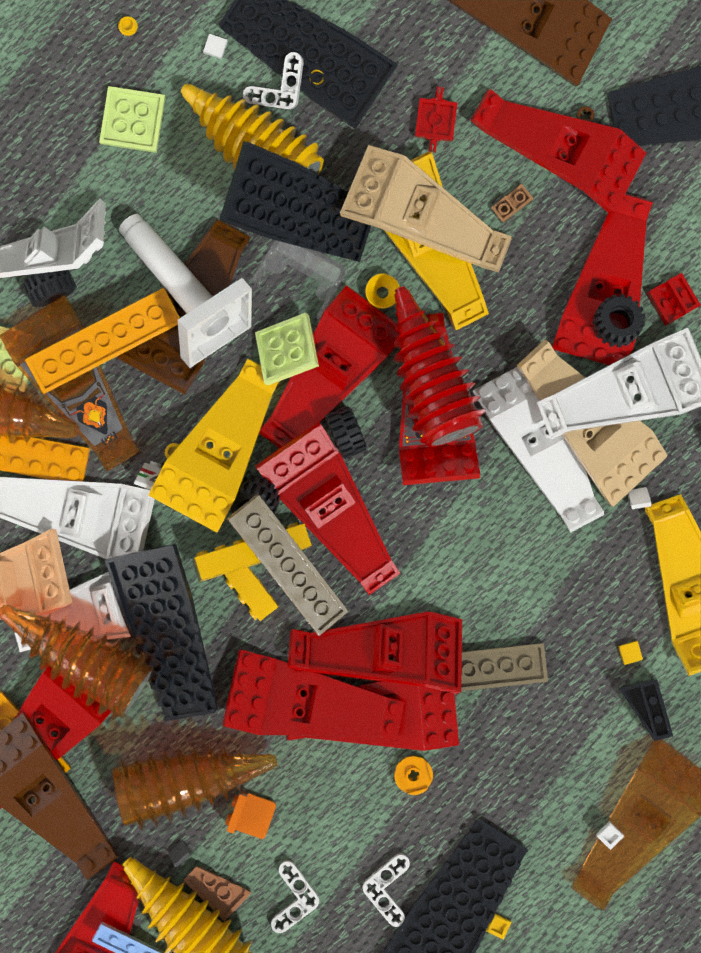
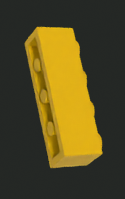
(251, 592)

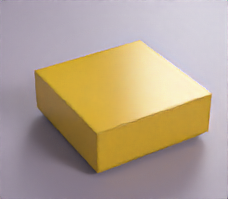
(630, 652)
(499, 926)

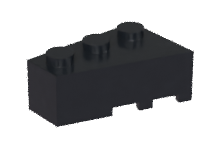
(649, 707)

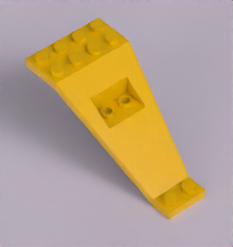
(446, 276)
(201, 478)
(680, 568)

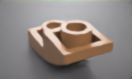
(512, 203)

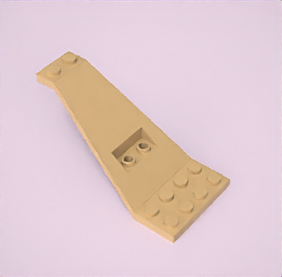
(389, 196)

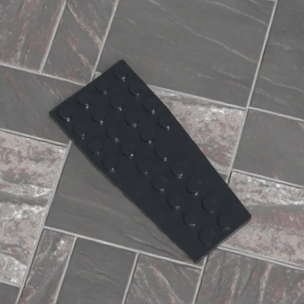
(350, 67)
(660, 109)
(290, 205)
(165, 626)
(462, 895)

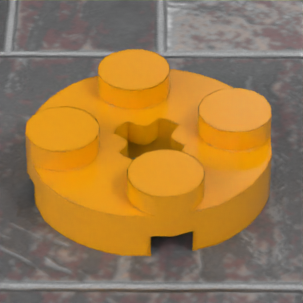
(419, 765)

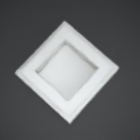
(215, 46)
(639, 498)
(610, 835)

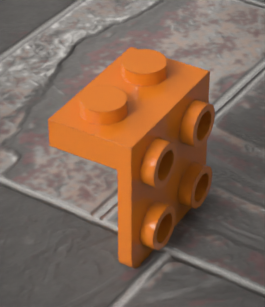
(250, 815)

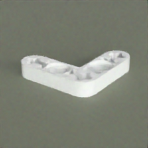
(285, 89)
(381, 884)
(300, 902)

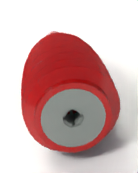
(432, 378)

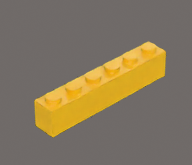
(239, 556)

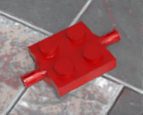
(436, 119)

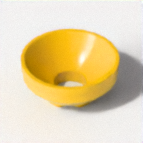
(377, 282)

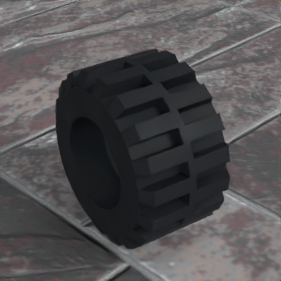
(48, 287)
(622, 306)
(346, 432)
(255, 485)

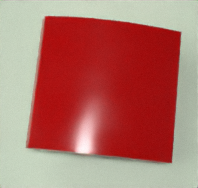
(673, 299)

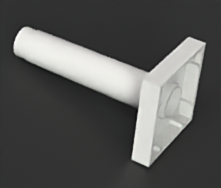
(209, 318)

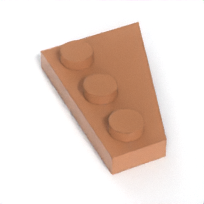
(220, 891)

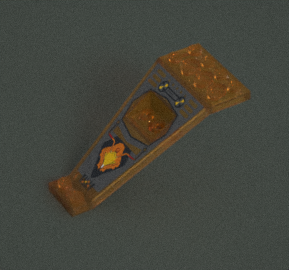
(82, 400)

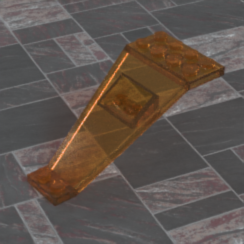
(663, 793)

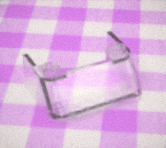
(308, 261)

